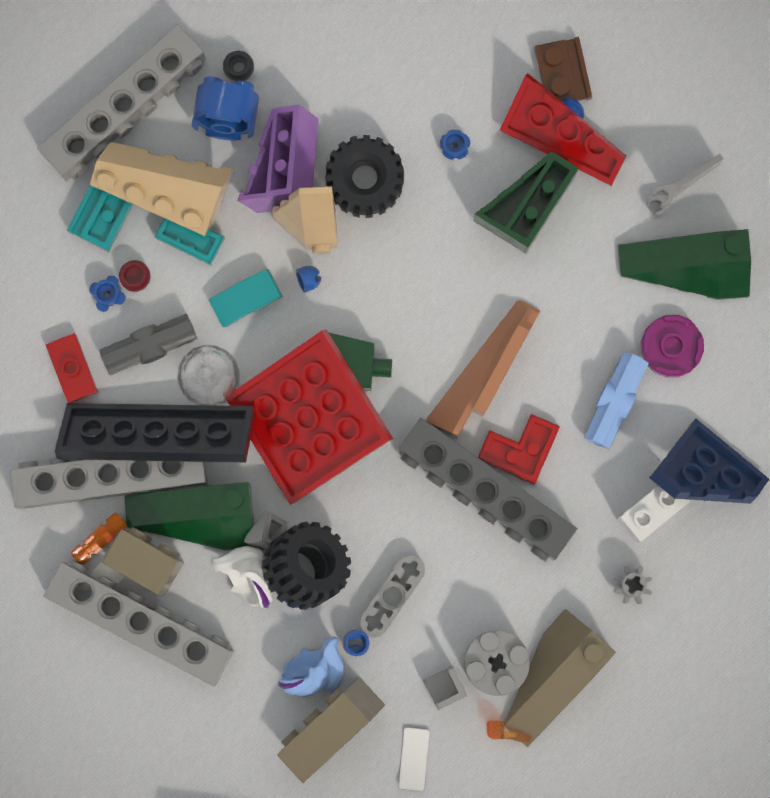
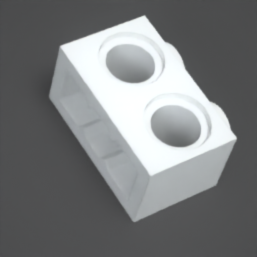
(650, 513)

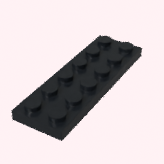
(155, 432)

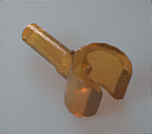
(495, 730)

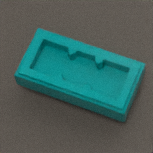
(190, 242)

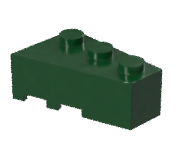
(528, 203)

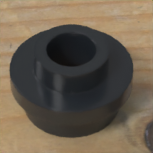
(233, 58)

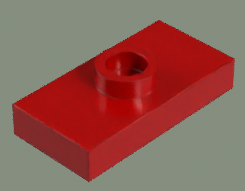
(71, 368)

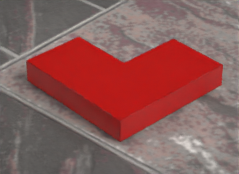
(521, 458)

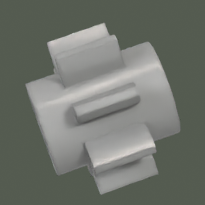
(641, 581)

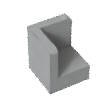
(445, 688)

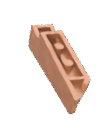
(485, 372)

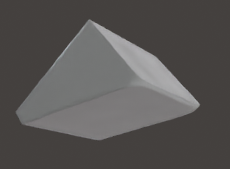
(265, 530)

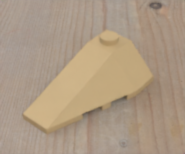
(309, 218)

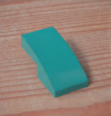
(245, 297)

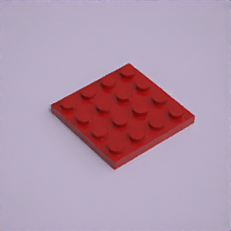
(310, 417)

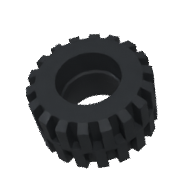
(325, 555)

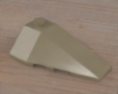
(560, 669)

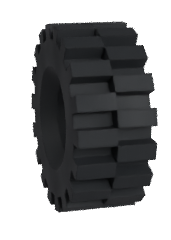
(365, 153)

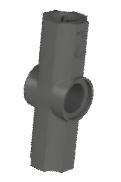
(148, 344)

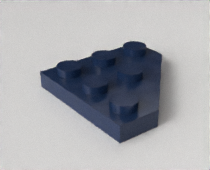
(707, 469)

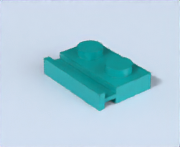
(99, 218)

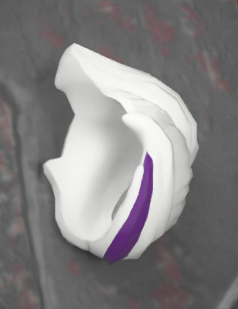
(246, 574)

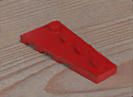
(552, 126)

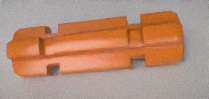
(98, 539)

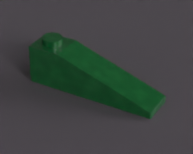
(698, 263)
(200, 515)

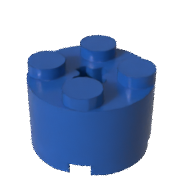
(225, 108)

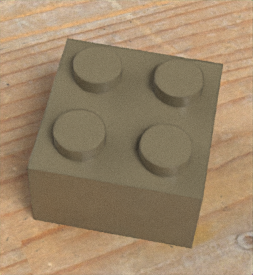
(143, 562)

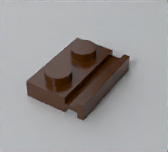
(563, 69)

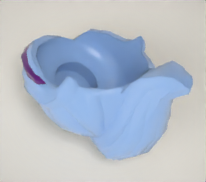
(313, 670)

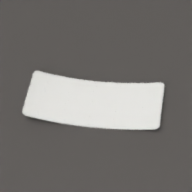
(414, 759)

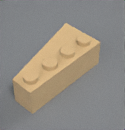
(163, 185)

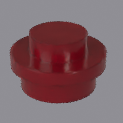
(134, 276)

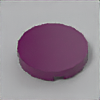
(672, 346)

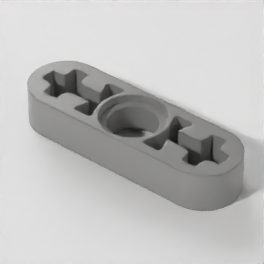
(412, 580)

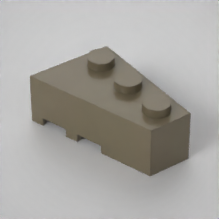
(329, 729)

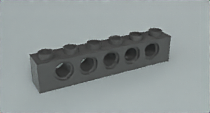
(557, 528)

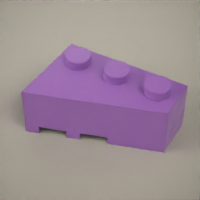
(284, 159)

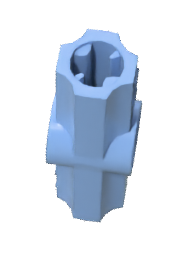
(616, 400)

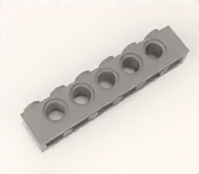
(173, 45)
(29, 495)
(63, 592)

